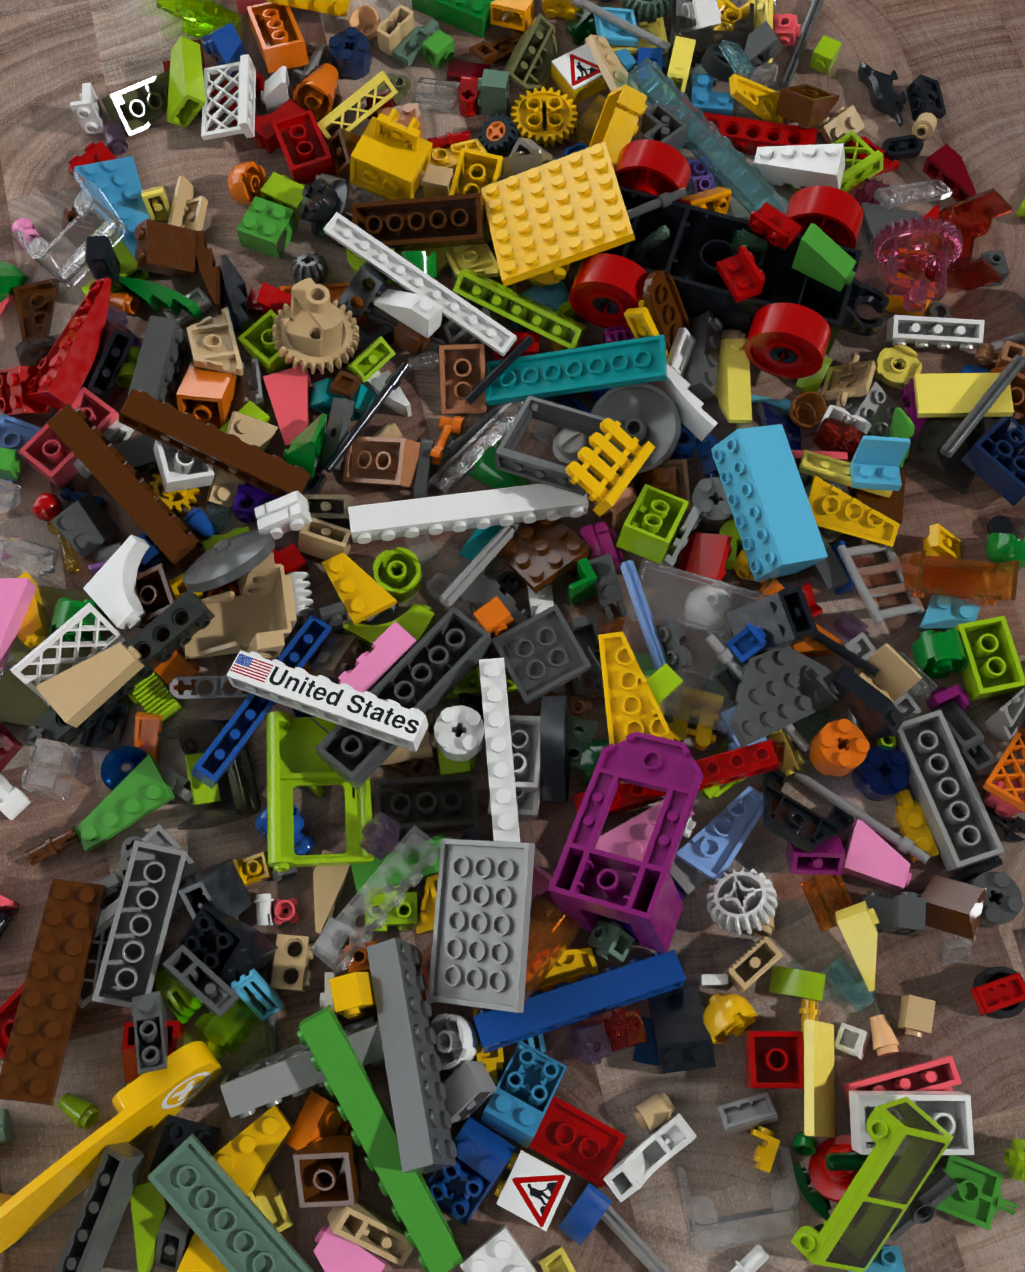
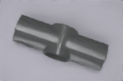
(922, 1208)

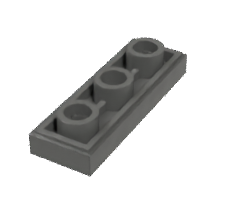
(337, 428)

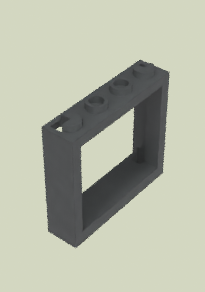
(539, 469)

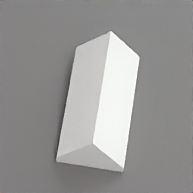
(526, 762)

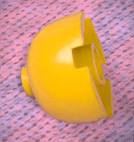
(727, 1016)

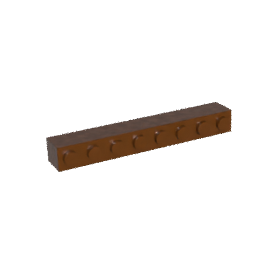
(211, 445)

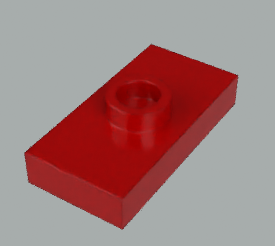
(999, 993)

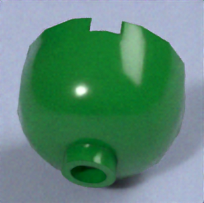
(1004, 548)

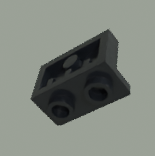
(925, 96)

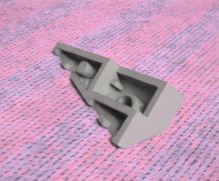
(1008, 719)

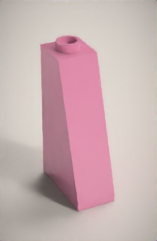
(14, 603)

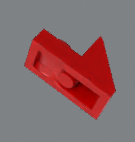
(267, 299)

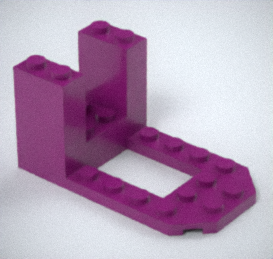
(620, 887)

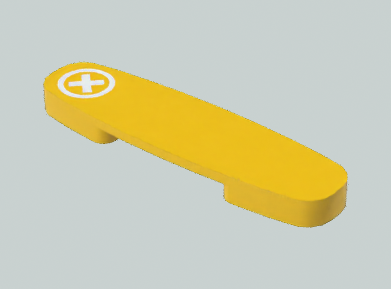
(141, 1110)

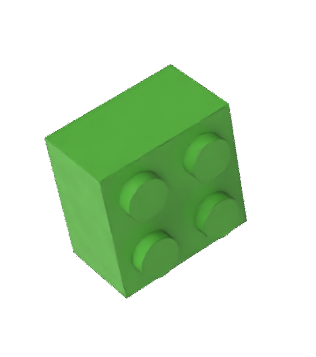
(267, 227)

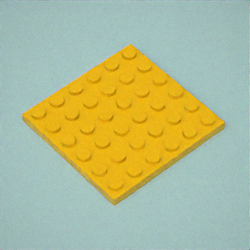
(556, 214)

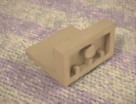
(894, 673)

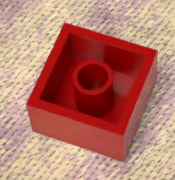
(774, 1059)

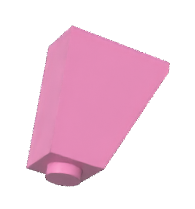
(874, 859)
(342, 1255)

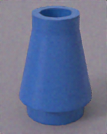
(200, 523)

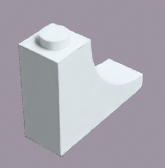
(115, 585)

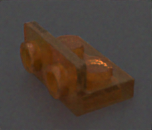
(826, 896)

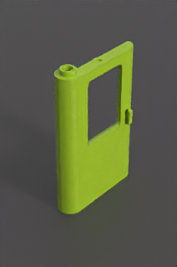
(295, 763)

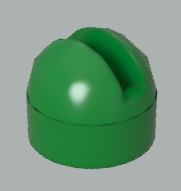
(804, 1145)

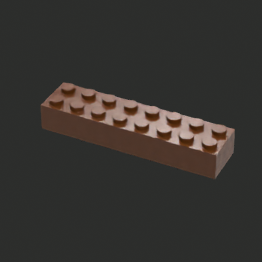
(123, 484)

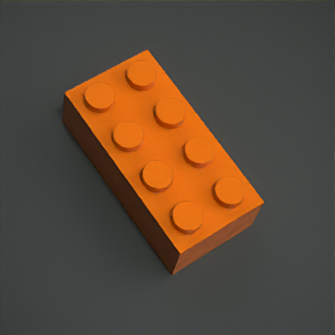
(277, 36)

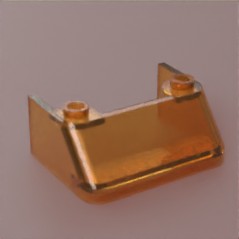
(959, 578)

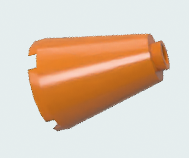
(318, 91)

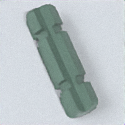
(651, 241)

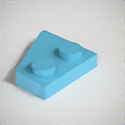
(946, 613)

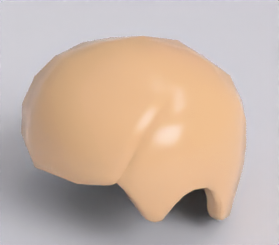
(365, 20)

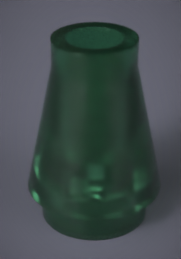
(752, 242)

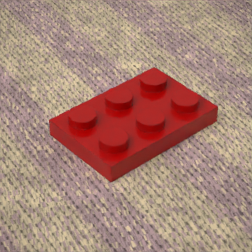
(577, 1141)

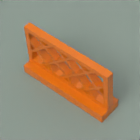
(1010, 794)

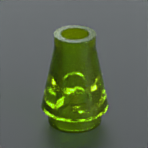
(196, 27)

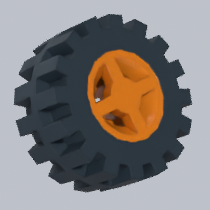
(498, 126)

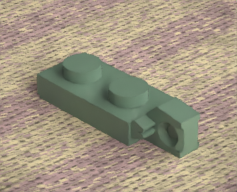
(411, 47)

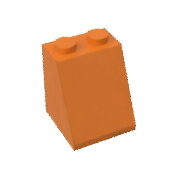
(207, 395)

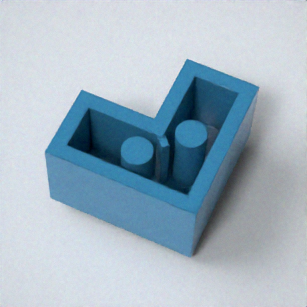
(702, 96)

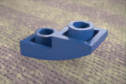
(585, 1214)

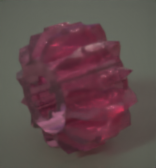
(866, 190)

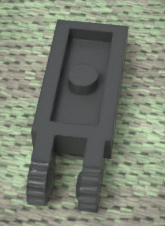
(607, 585)

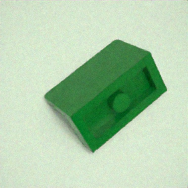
(585, 583)

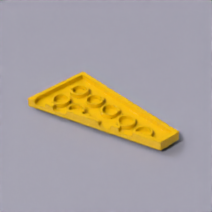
(626, 693)

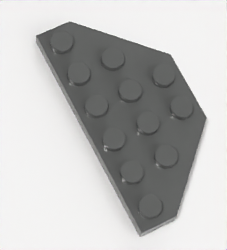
(779, 691)

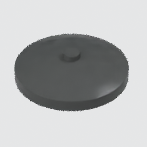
(643, 414)
(229, 560)

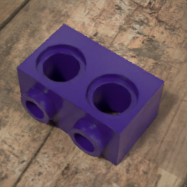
(246, 495)

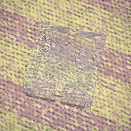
(48, 761)

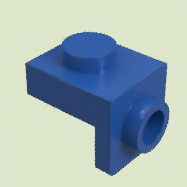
(747, 642)

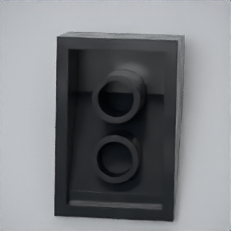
(679, 1031)

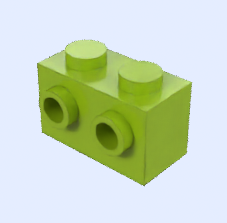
(402, 917)

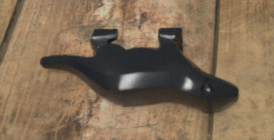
(881, 91)

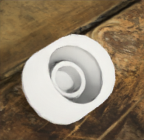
(567, 445)

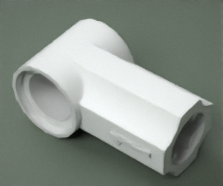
(11, 799)

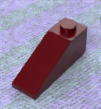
(951, 170)

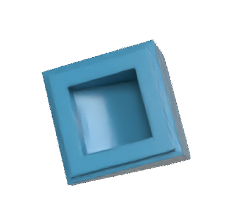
(626, 59)

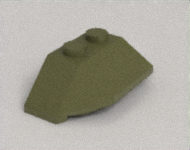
(532, 56)

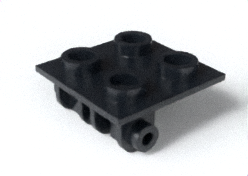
(177, 1131)

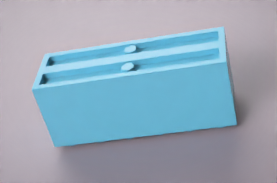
(768, 502)

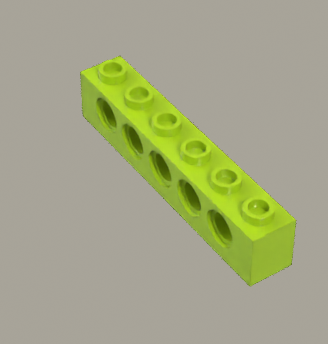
(519, 308)

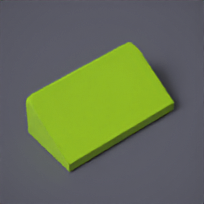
(371, 359)

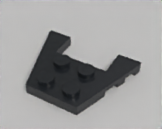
(795, 821)

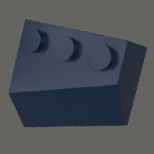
(1001, 459)

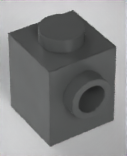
(998, 262)

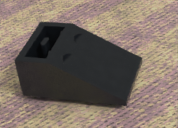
(781, 616)
(227, 945)

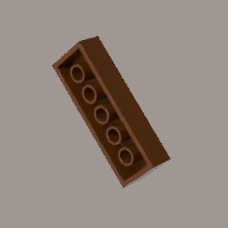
(424, 221)

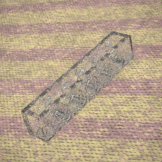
(327, 947)

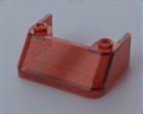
(974, 220)

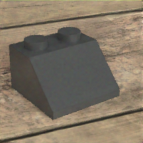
(85, 525)

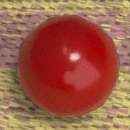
(47, 507)

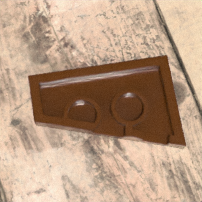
(35, 307)

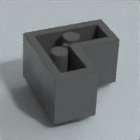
(663, 126)
(900, 915)

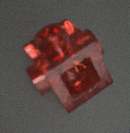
(625, 1029)

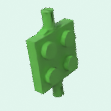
(977, 1192)

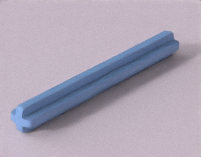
(643, 614)

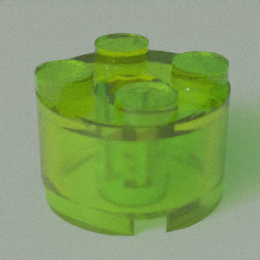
(227, 1031)

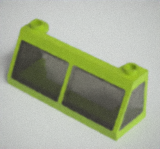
(882, 1190)

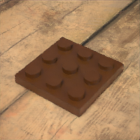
(543, 552)

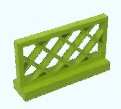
(860, 168)

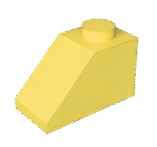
(157, 203)

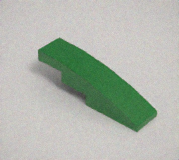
(156, 295)

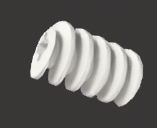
(301, 596)

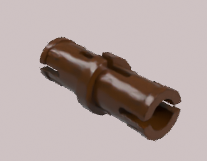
(52, 846)

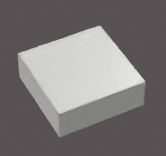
(713, 980)

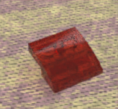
(838, 436)

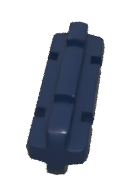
(73, 495)

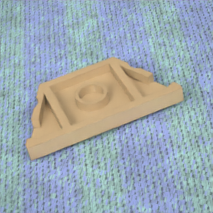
(215, 344)

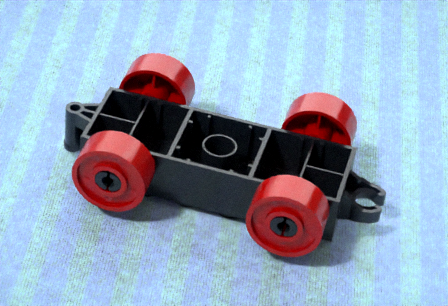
(791, 318)

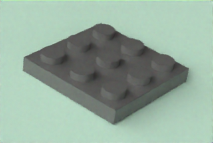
(541, 654)

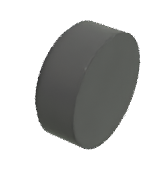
(938, 310)

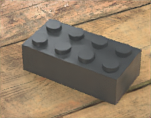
(160, 359)

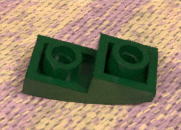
(815, 1201)

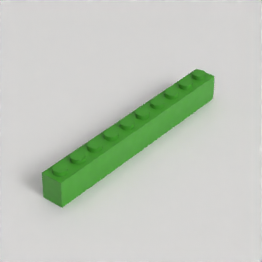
(377, 1134)

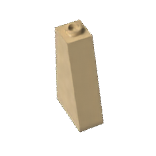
(89, 684)

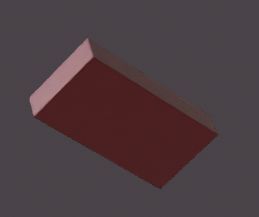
(461, 68)

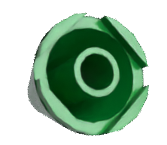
(488, 474)

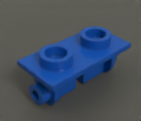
(704, 450)

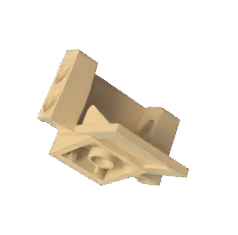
(249, 622)

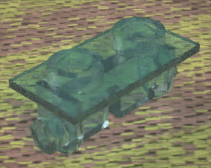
(849, 984)

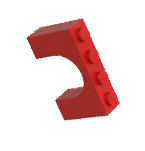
(264, 132)

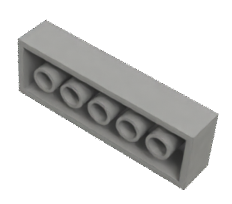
(946, 792)
(140, 923)
(292, 1071)

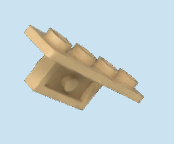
(185, 209)

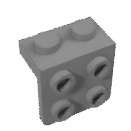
(875, 408)

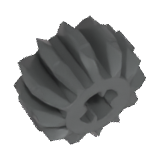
(309, 267)

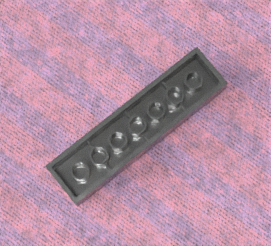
(415, 682)
(411, 1058)

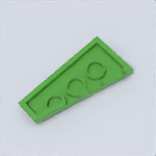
(128, 803)

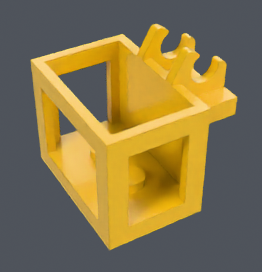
(390, 158)

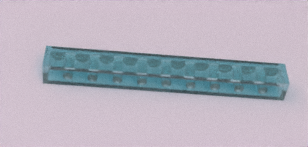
(706, 141)

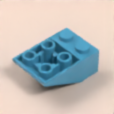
(523, 1094)

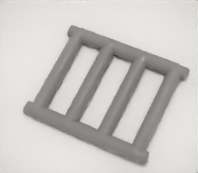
(868, 594)

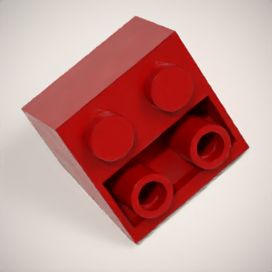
(13, 391)
(706, 555)
(175, 1041)

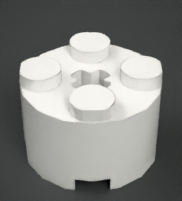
(449, 723)

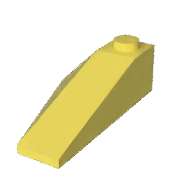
(733, 381)

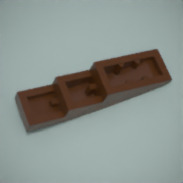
(210, 272)

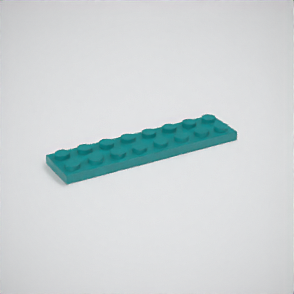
(580, 370)

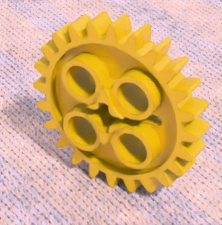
(560, 116)

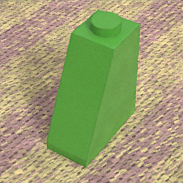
(823, 259)

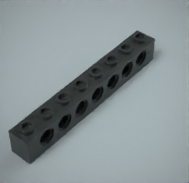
(161, 651)

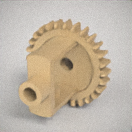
(314, 329)

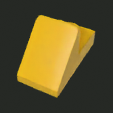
(941, 543)

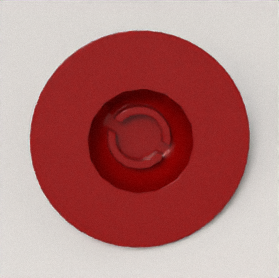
(831, 1183)

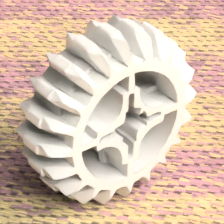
(757, 896)

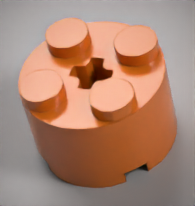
(838, 748)

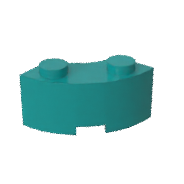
(322, 398)

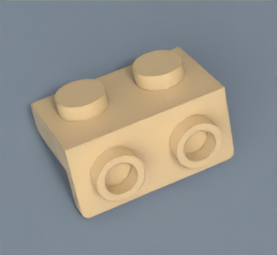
(840, 124)

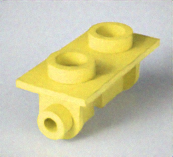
(792, 757)

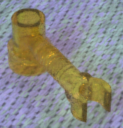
(69, 561)

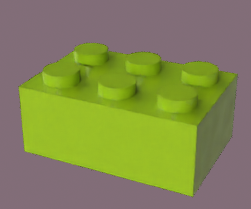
(652, 524)
(991, 659)

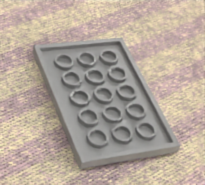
(482, 924)

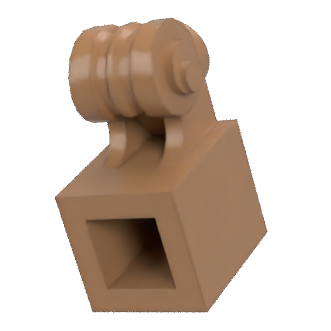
(989, 358)

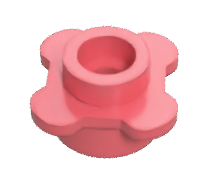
(279, 906)

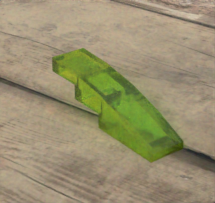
(202, 9)

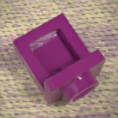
(943, 696)

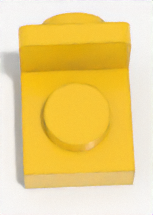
(765, 1153)

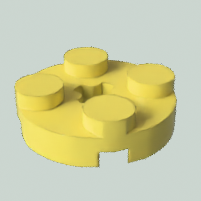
(898, 354)

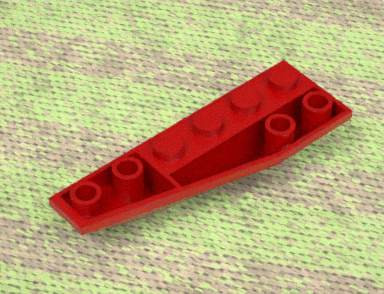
(74, 352)

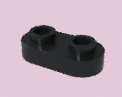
(898, 147)

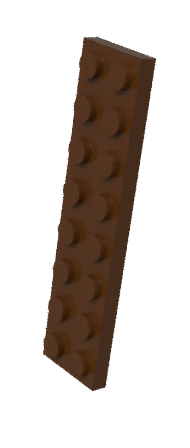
(51, 992)

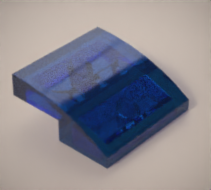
(774, 415)

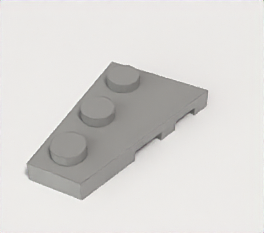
(689, 522)

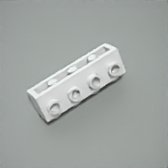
(935, 331)

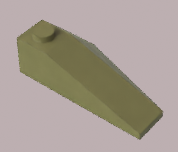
(139, 104)

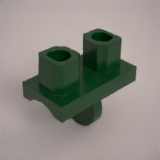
(582, 27)

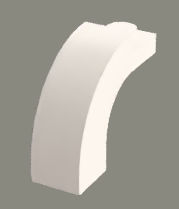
(648, 1156)

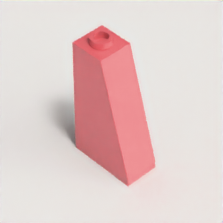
(290, 400)

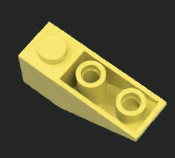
(681, 61)

